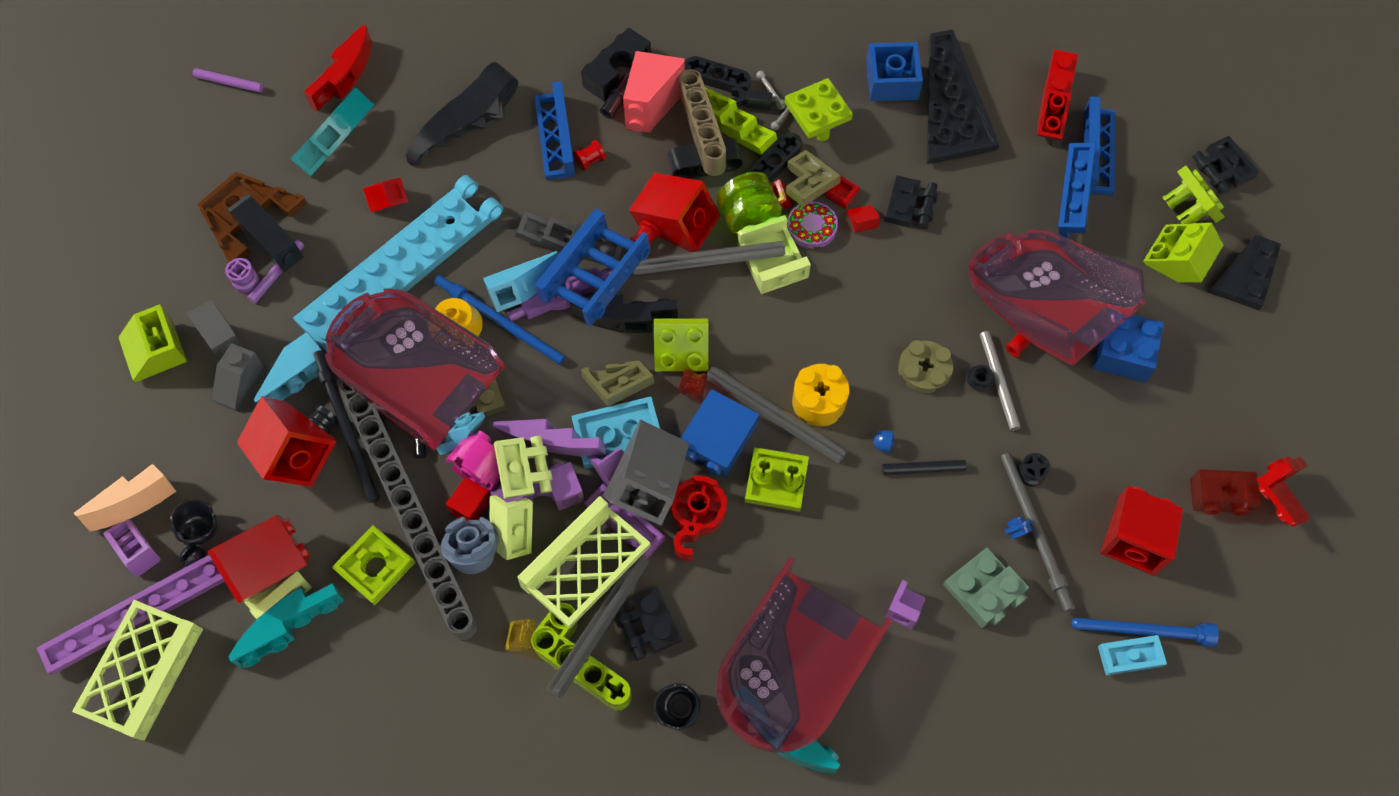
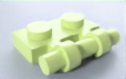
(514, 467)

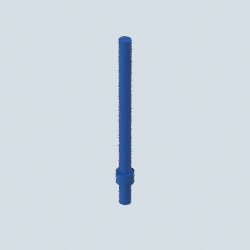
(460, 292)

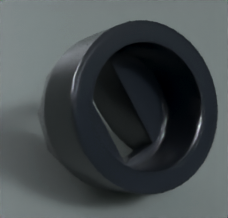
(193, 557)

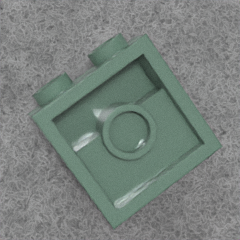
(986, 588)

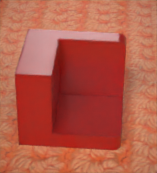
(385, 194)
(469, 500)

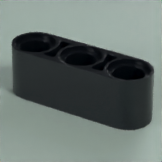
(687, 164)

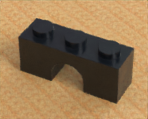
(601, 74)

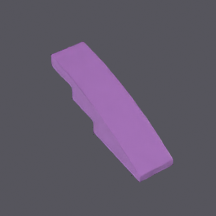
(558, 441)

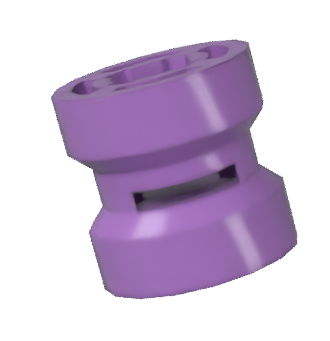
(242, 275)

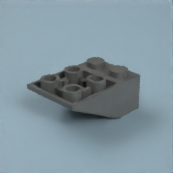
(648, 473)

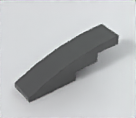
(556, 234)

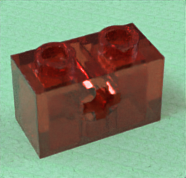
(1224, 492)

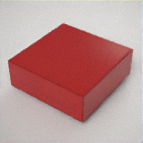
(843, 192)

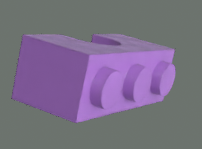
(565, 487)

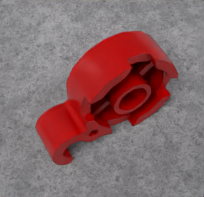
(695, 522)

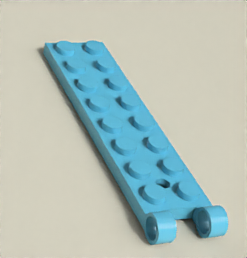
(405, 256)

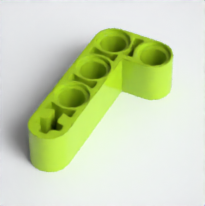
(562, 646)

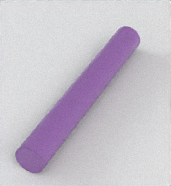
(228, 80)
(268, 280)

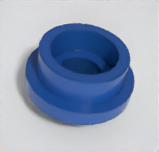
(1018, 527)

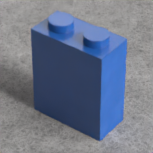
(719, 433)

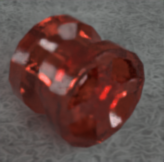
(693, 383)

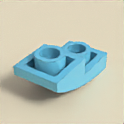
(464, 426)

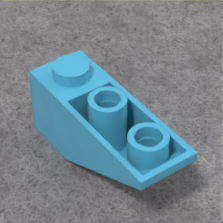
(517, 283)
(291, 370)

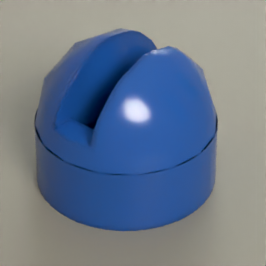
(884, 441)

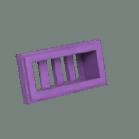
(140, 560)

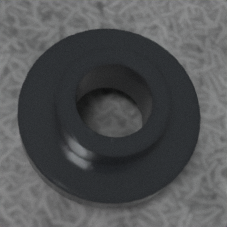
(980, 371)

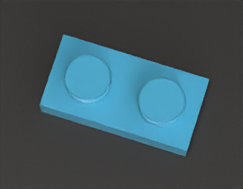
(1132, 655)

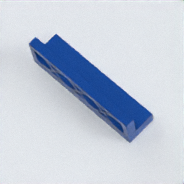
(563, 130)
(1091, 134)
(1077, 188)

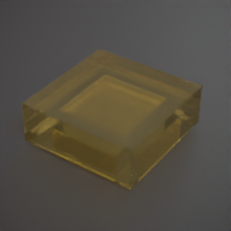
(520, 635)

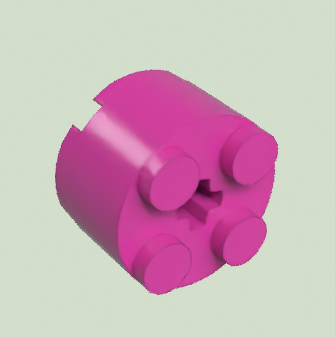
(476, 460)

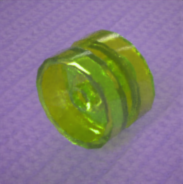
(748, 201)

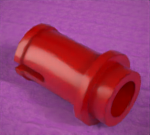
(1017, 345)

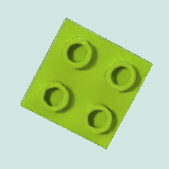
(818, 109)
(1194, 186)
(681, 344)
(776, 479)

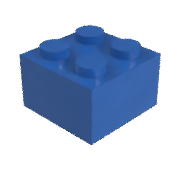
(894, 71)
(1130, 349)

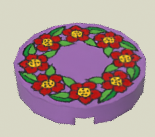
(812, 225)

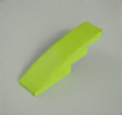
(740, 124)

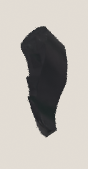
(469, 110)

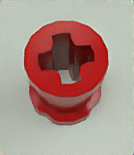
(589, 155)
(648, 228)

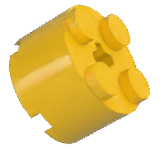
(817, 381)

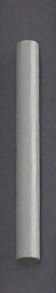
(1000, 381)

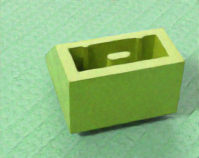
(1185, 251)
(151, 343)

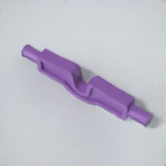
(534, 306)

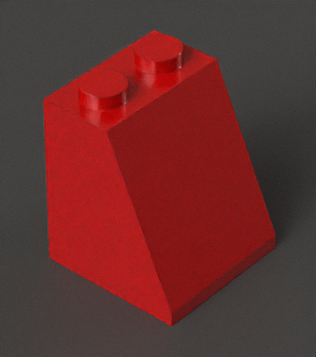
(678, 208)
(285, 443)
(1143, 531)
(259, 558)

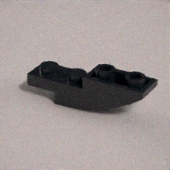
(631, 317)

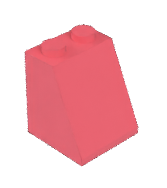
(651, 90)

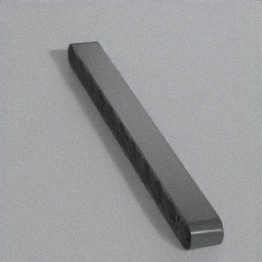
(409, 513)

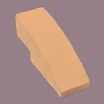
(125, 499)

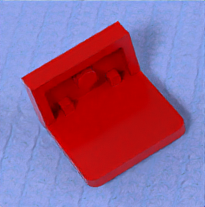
(1274, 488)

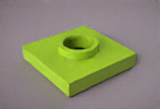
(370, 546)

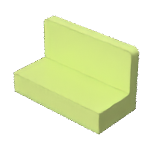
(512, 525)
(266, 599)

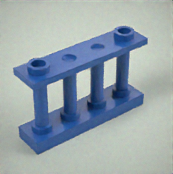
(575, 251)

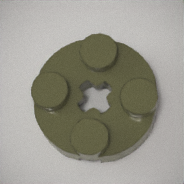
(929, 352)

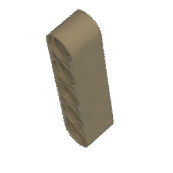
(702, 123)

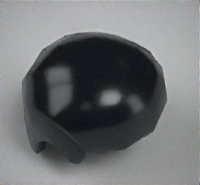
(193, 522)
(677, 706)

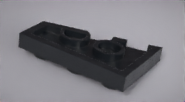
(1249, 274)

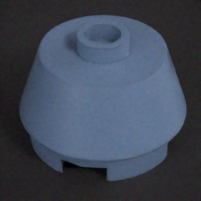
(470, 545)

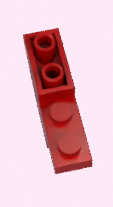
(347, 66)
(1056, 95)

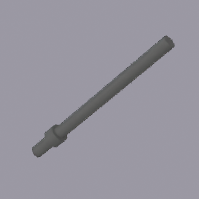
(1057, 581)

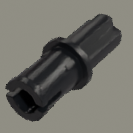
(615, 98)

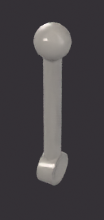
(779, 102)
(775, 125)

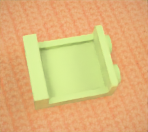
(775, 271)

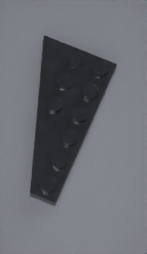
(956, 112)

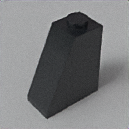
(265, 233)

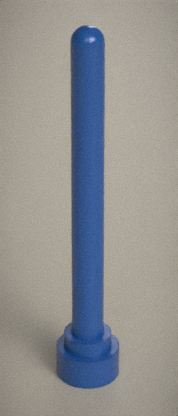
(1205, 634)

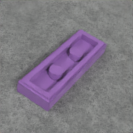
(637, 522)

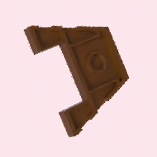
(222, 224)

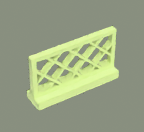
(562, 549)
(157, 686)

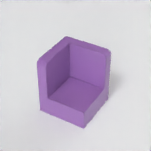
(608, 465)
(905, 606)

